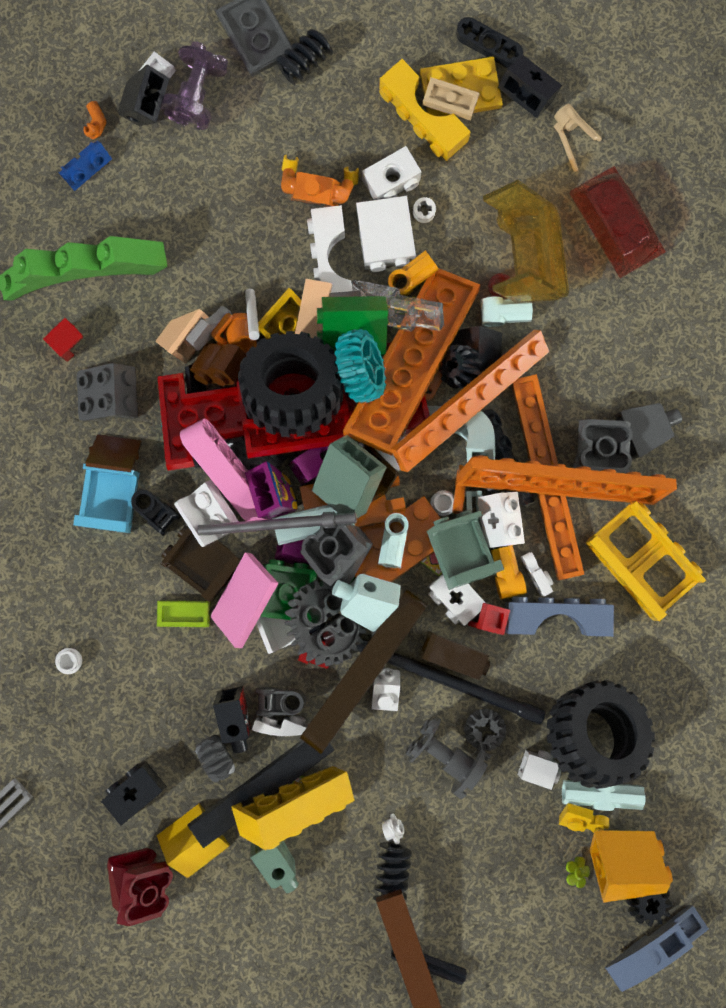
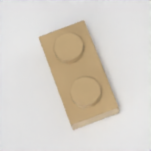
(450, 98)

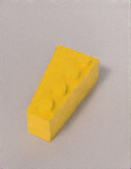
(293, 808)

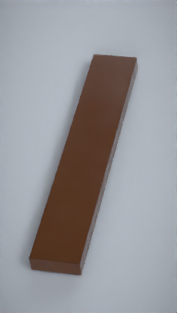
(407, 950)

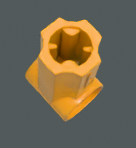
(415, 272)
(510, 580)

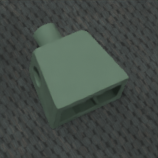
(276, 866)

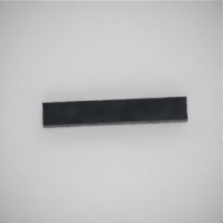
(267, 781)

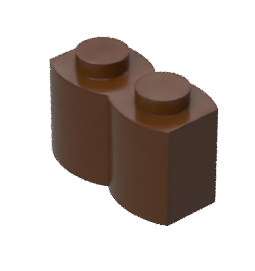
(218, 364)

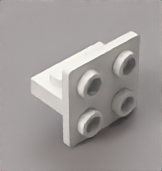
(205, 507)

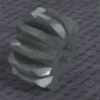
(215, 758)

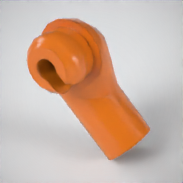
(96, 126)

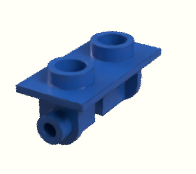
(90, 162)

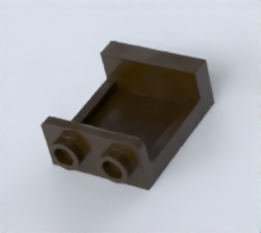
(201, 567)

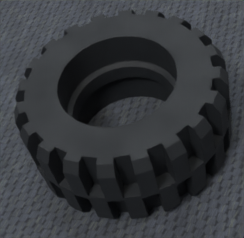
(284, 356)
(628, 724)

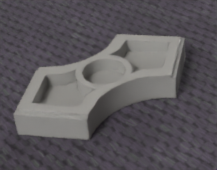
(202, 330)

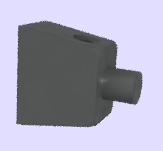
(649, 427)

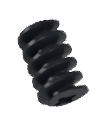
(303, 54)
(394, 869)

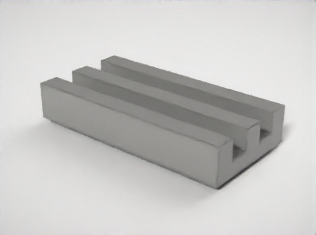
(20, 790)

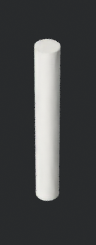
(252, 316)

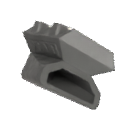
(604, 445)
(336, 552)

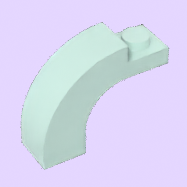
(477, 433)

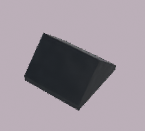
(484, 341)

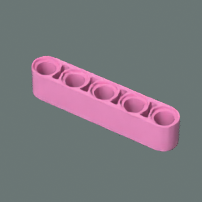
(220, 465)

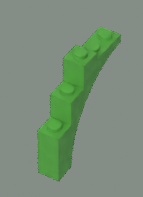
(73, 261)

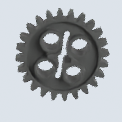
(338, 644)

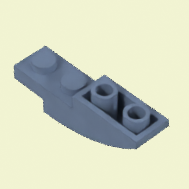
(658, 950)

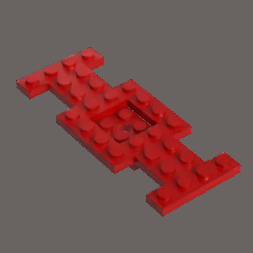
(228, 416)

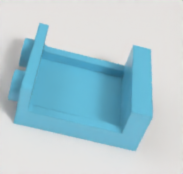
(107, 499)

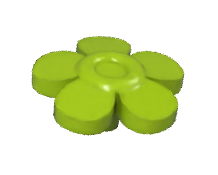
(577, 871)

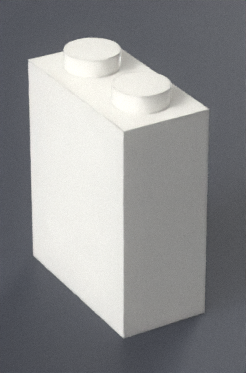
(385, 233)

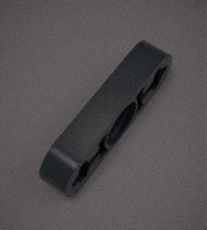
(487, 32)

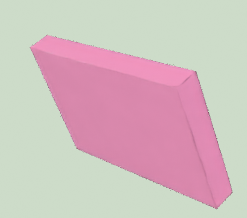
(244, 600)

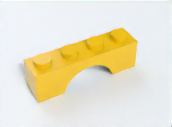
(444, 133)

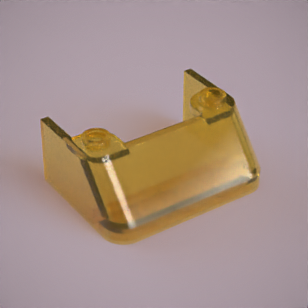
(535, 244)

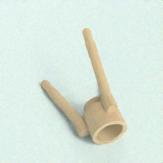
(568, 120)

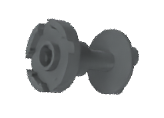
(455, 762)

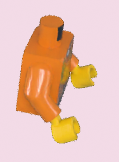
(315, 188)

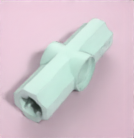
(606, 799)

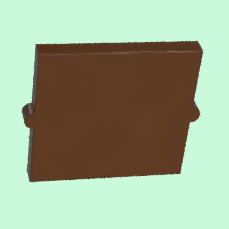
(113, 453)

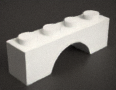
(328, 230)

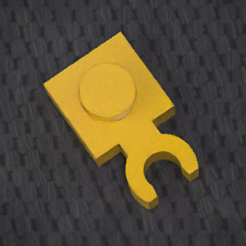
(581, 818)

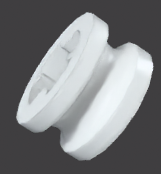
(429, 205)

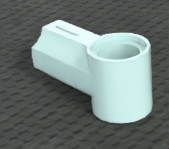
(499, 311)
(393, 543)

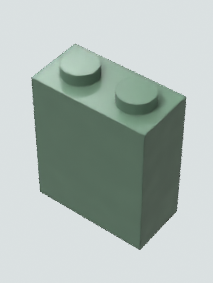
(348, 477)

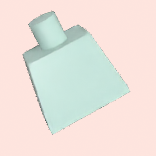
(367, 600)

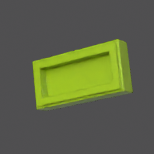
(183, 613)

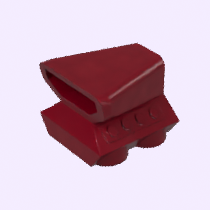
(138, 886)

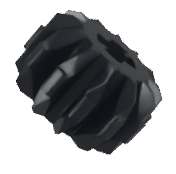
(460, 366)
(643, 912)

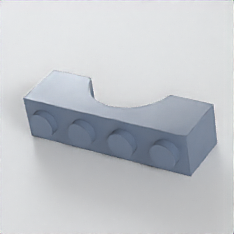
(591, 618)

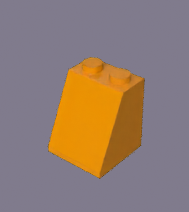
(629, 864)

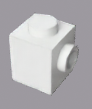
(539, 769)

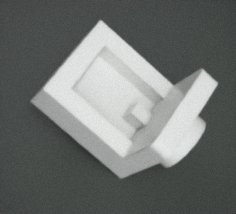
(386, 690)

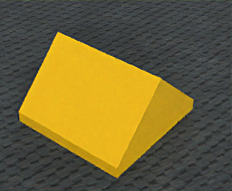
(281, 316)
(182, 848)

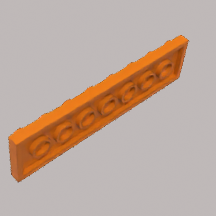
(412, 365)
(564, 481)

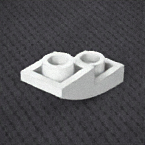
(291, 726)

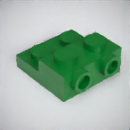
(289, 581)

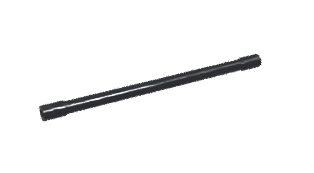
(522, 709)

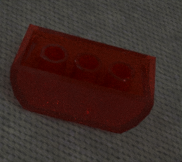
(617, 222)

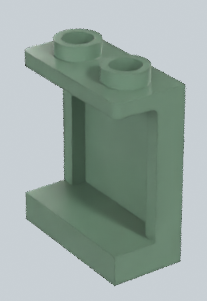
(462, 549)

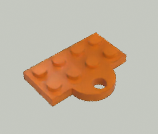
(417, 544)

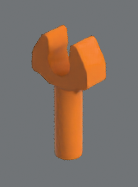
(459, 496)

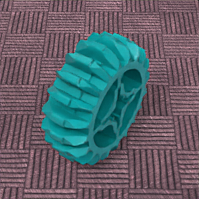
(360, 366)

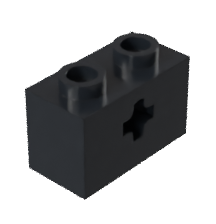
(529, 86)
(124, 806)

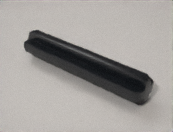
(443, 969)

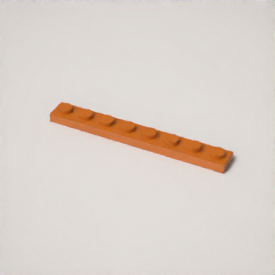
(469, 401)
(541, 449)

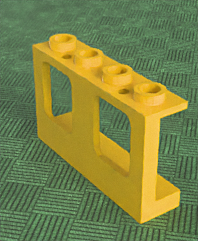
(631, 570)

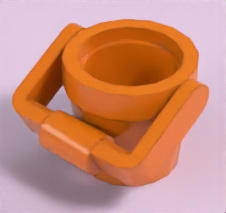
(235, 331)

